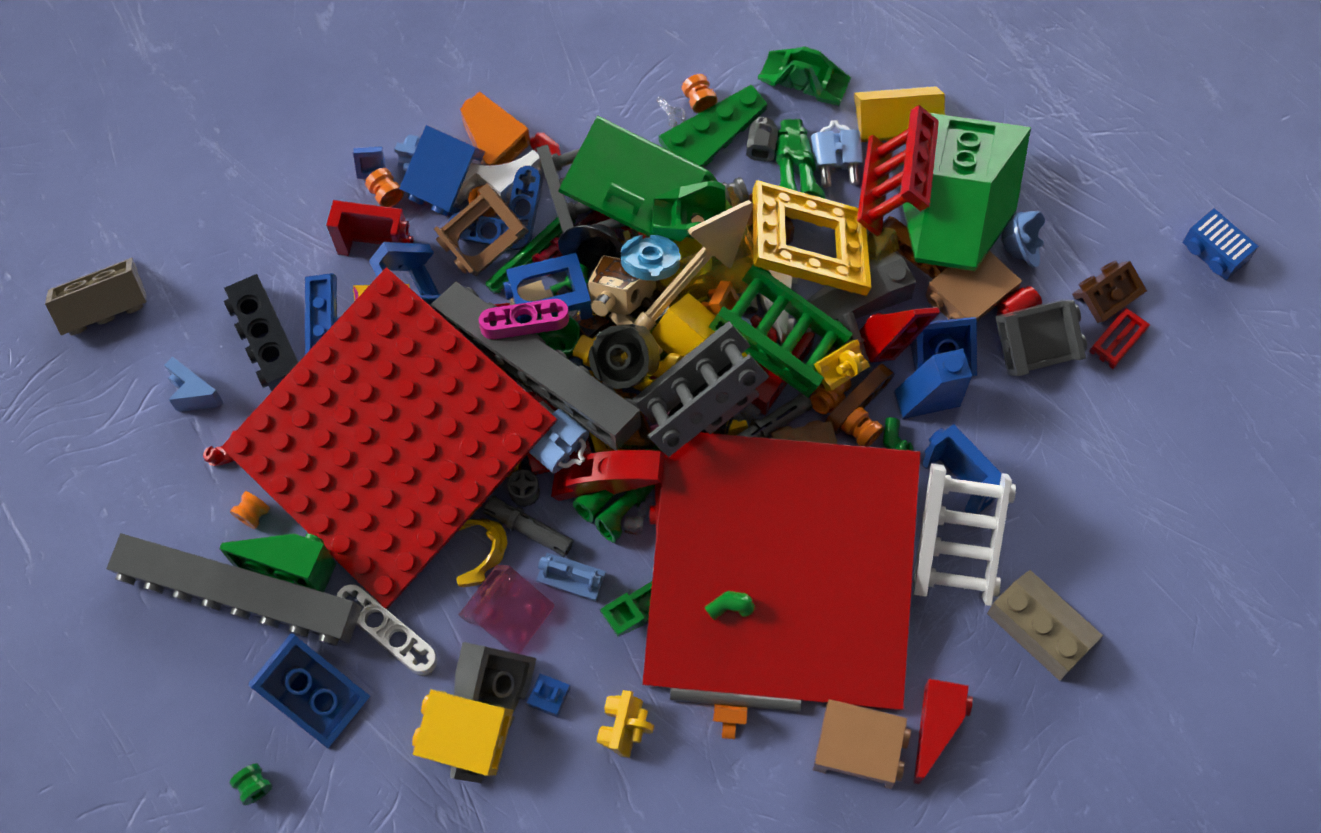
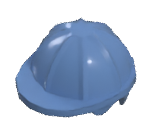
(1022, 237)

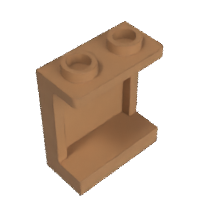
(972, 293)
(862, 743)

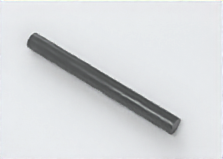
(735, 699)

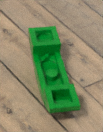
(628, 611)

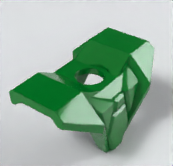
(806, 71)
(674, 208)

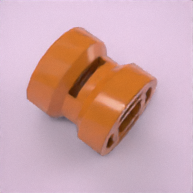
(698, 91)
(383, 186)
(862, 427)

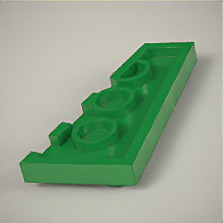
(715, 127)

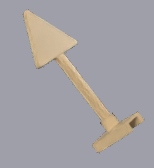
(719, 238)

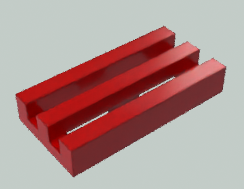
(1106, 354)

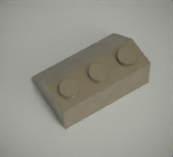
(96, 297)
(1044, 624)

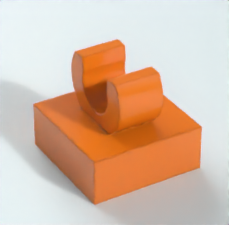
(721, 296)
(730, 717)

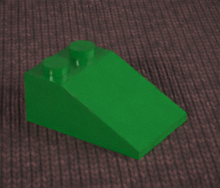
(284, 557)

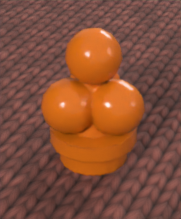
(827, 401)

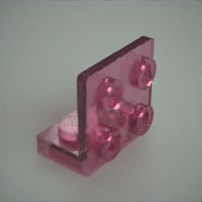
(507, 608)

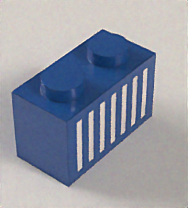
(1220, 244)

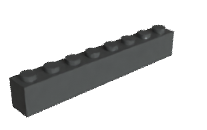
(544, 370)
(234, 588)

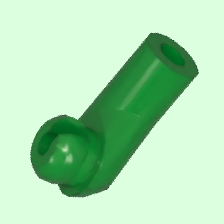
(891, 436)
(731, 601)

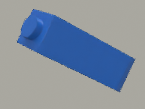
(935, 385)

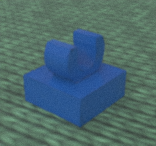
(368, 160)
(548, 695)

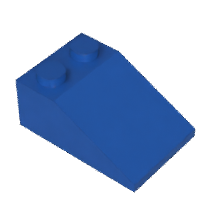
(309, 690)

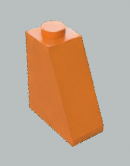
(493, 130)

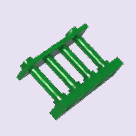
(768, 353)

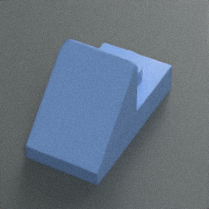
(192, 391)

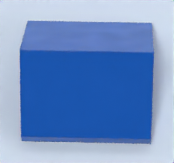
(946, 337)

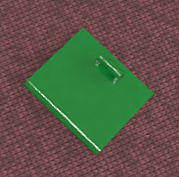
(623, 174)

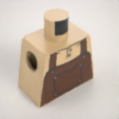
(616, 289)

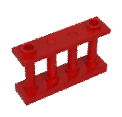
(916, 173)

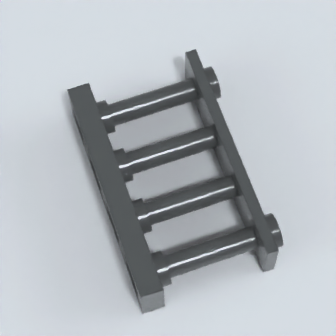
(566, 211)
(687, 376)

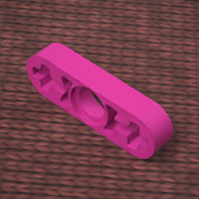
(544, 307)

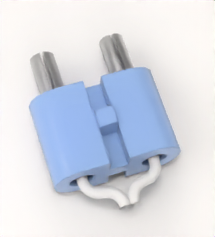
(837, 151)
(560, 442)

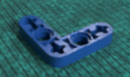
(518, 185)

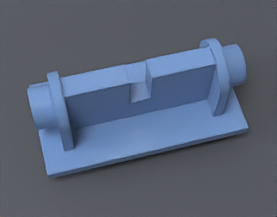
(570, 576)

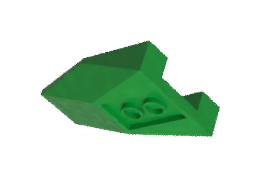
(971, 191)

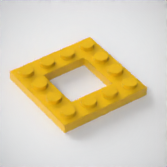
(847, 271)

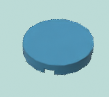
(650, 257)

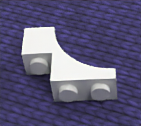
(498, 176)

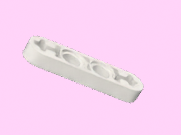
(388, 628)

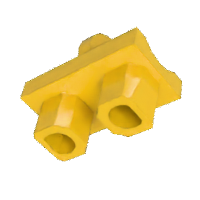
(841, 365)
(628, 725)

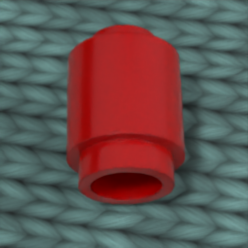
(1019, 300)

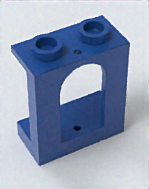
(409, 258)
(575, 300)

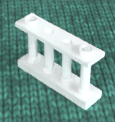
(936, 515)

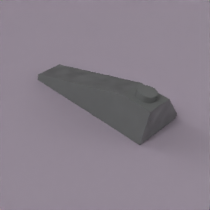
(890, 285)
(493, 679)

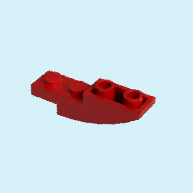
(609, 471)

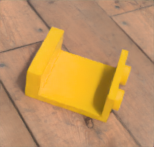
(462, 732)

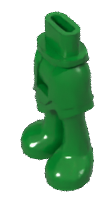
(796, 156)
(609, 521)

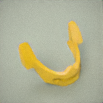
(497, 535)

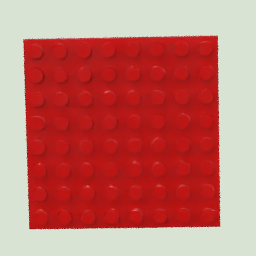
(388, 436)
(817, 546)

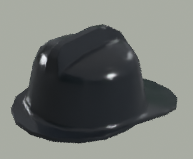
(590, 244)

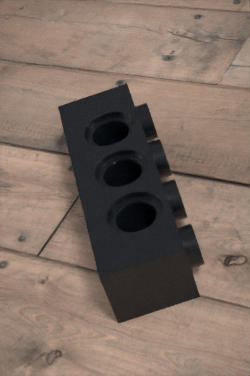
(249, 296)

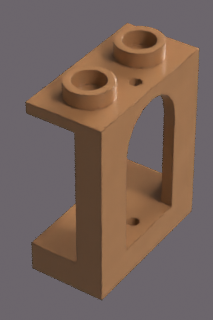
(450, 233)

